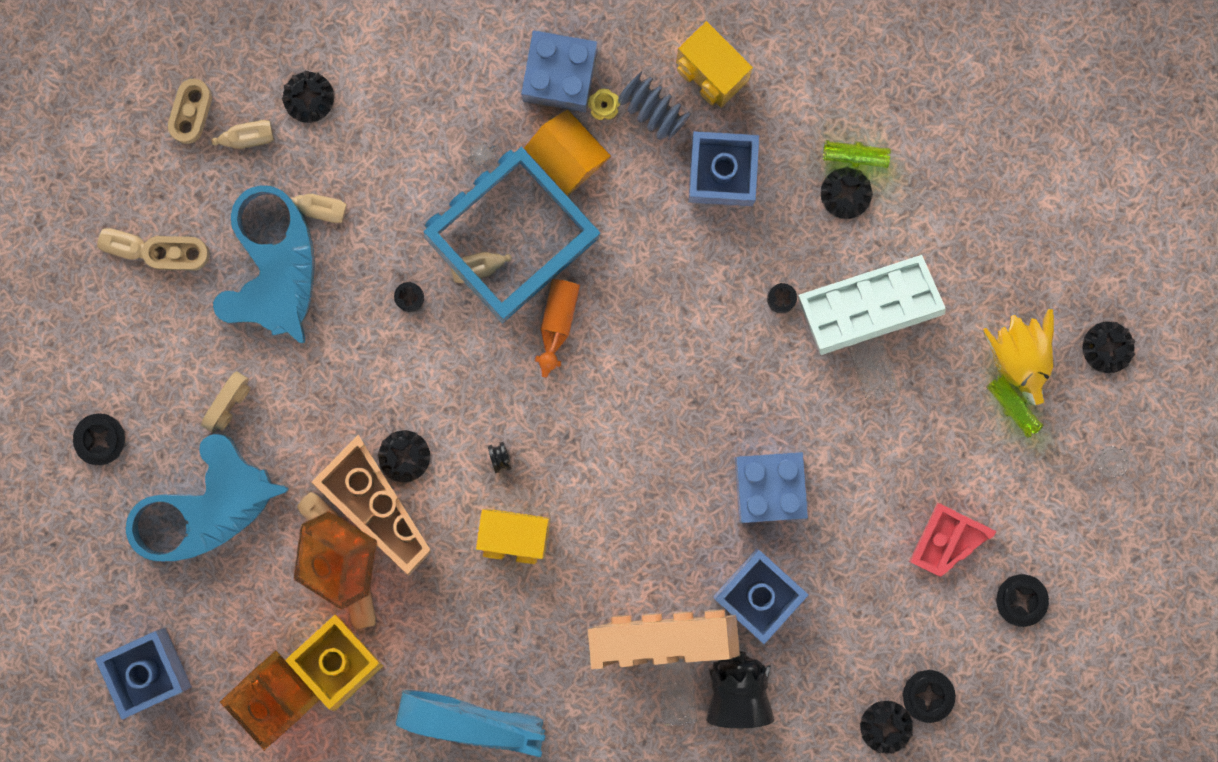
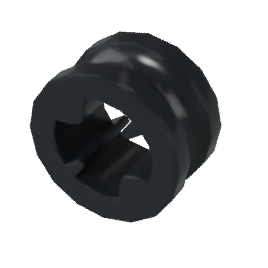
(792, 297)
(402, 303)
(499, 457)

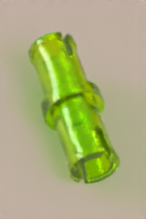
(856, 154)
(1014, 406)

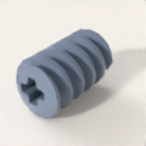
(653, 107)

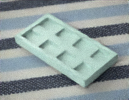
(871, 304)

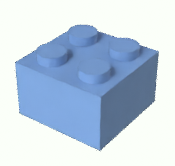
(559, 71)
(723, 168)
(771, 487)
(760, 596)
(143, 673)

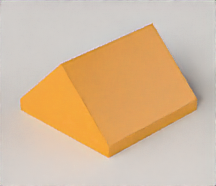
(566, 151)

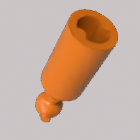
(556, 322)

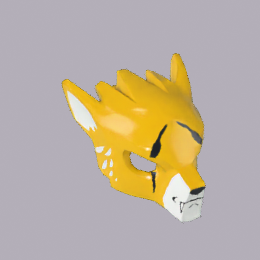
(1025, 354)

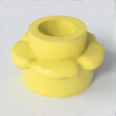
(598, 111)

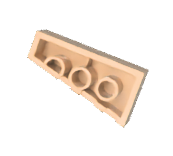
(366, 499)
(664, 639)

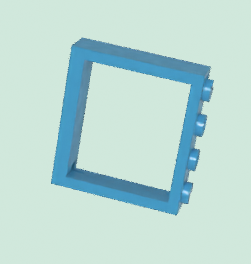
(543, 276)

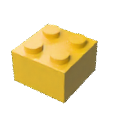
(712, 65)
(513, 535)
(334, 663)

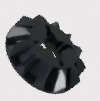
(319, 106)
(843, 207)
(1102, 360)
(84, 439)
(406, 471)
(1036, 605)
(939, 707)
(879, 713)

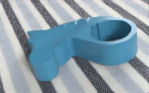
(286, 279)
(232, 501)
(469, 724)

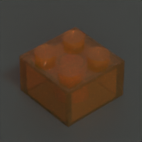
(335, 560)
(269, 700)

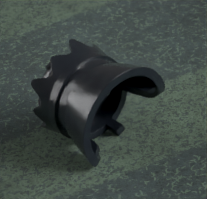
(739, 694)

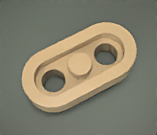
(189, 112)
(176, 253)
(233, 391)

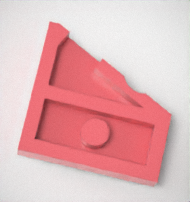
(948, 540)

